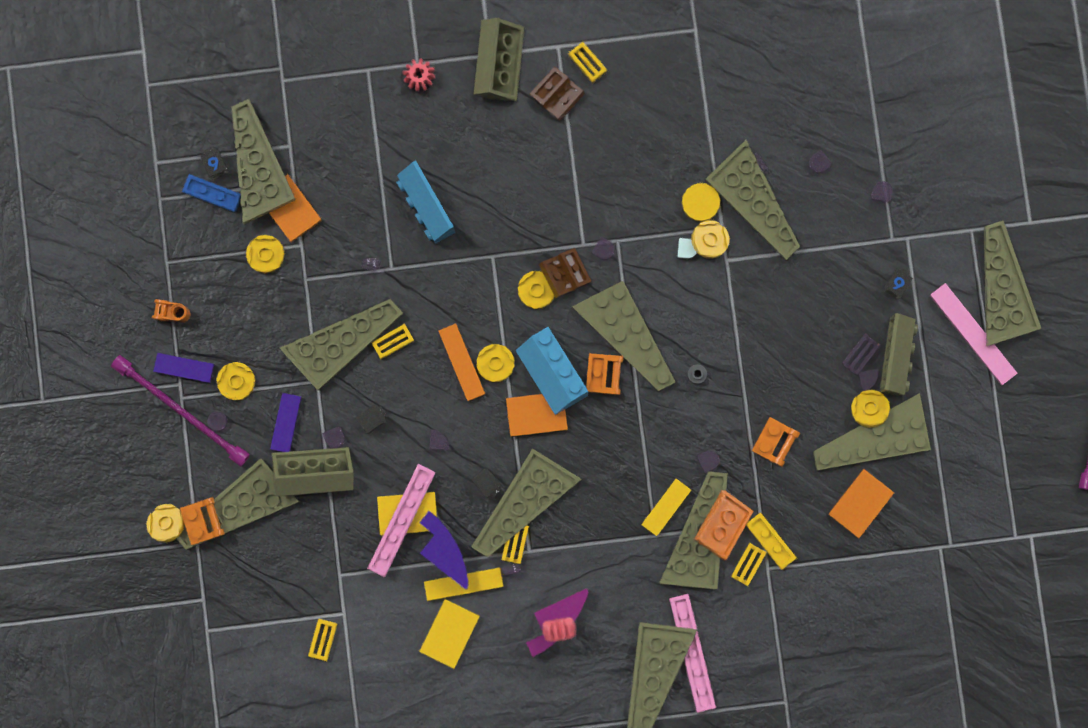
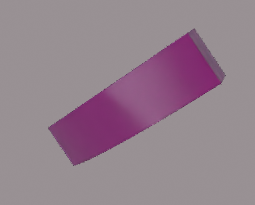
(566, 608)

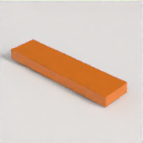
(461, 362)

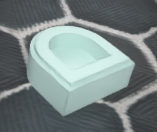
(685, 249)

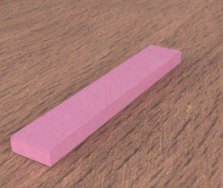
(973, 334)
(401, 520)
(694, 658)

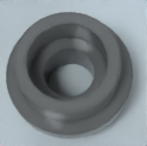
(697, 380)

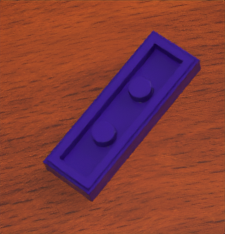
(183, 367)
(285, 422)

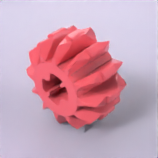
(426, 76)
(559, 629)

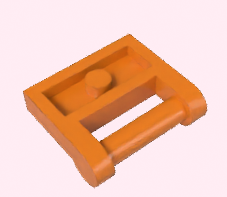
(598, 371)
(769, 439)
(196, 524)

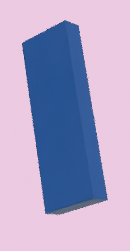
(212, 193)

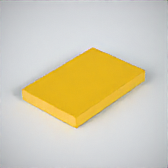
(388, 504)
(449, 633)

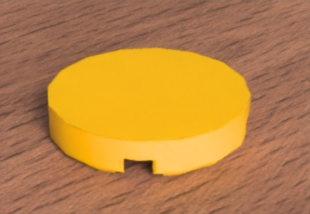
(700, 202)
(710, 239)
(265, 254)
(535, 290)
(495, 363)
(236, 381)
(870, 408)
(165, 523)

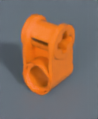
(167, 311)

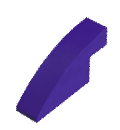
(444, 551)

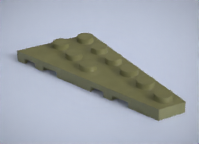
(259, 172)
(748, 192)
(1007, 299)
(622, 326)
(335, 346)
(899, 435)
(529, 494)
(244, 501)
(690, 561)
(657, 662)

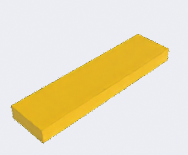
(477, 582)

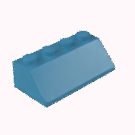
(425, 202)
(552, 371)

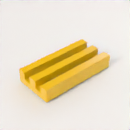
(597, 74)
(396, 348)
(756, 550)
(511, 559)
(315, 637)

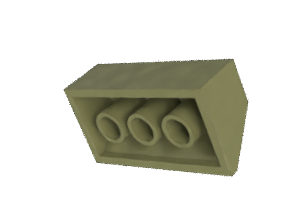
(499, 59)
(897, 355)
(312, 471)

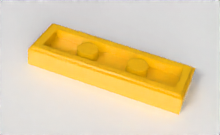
(666, 507)
(770, 541)

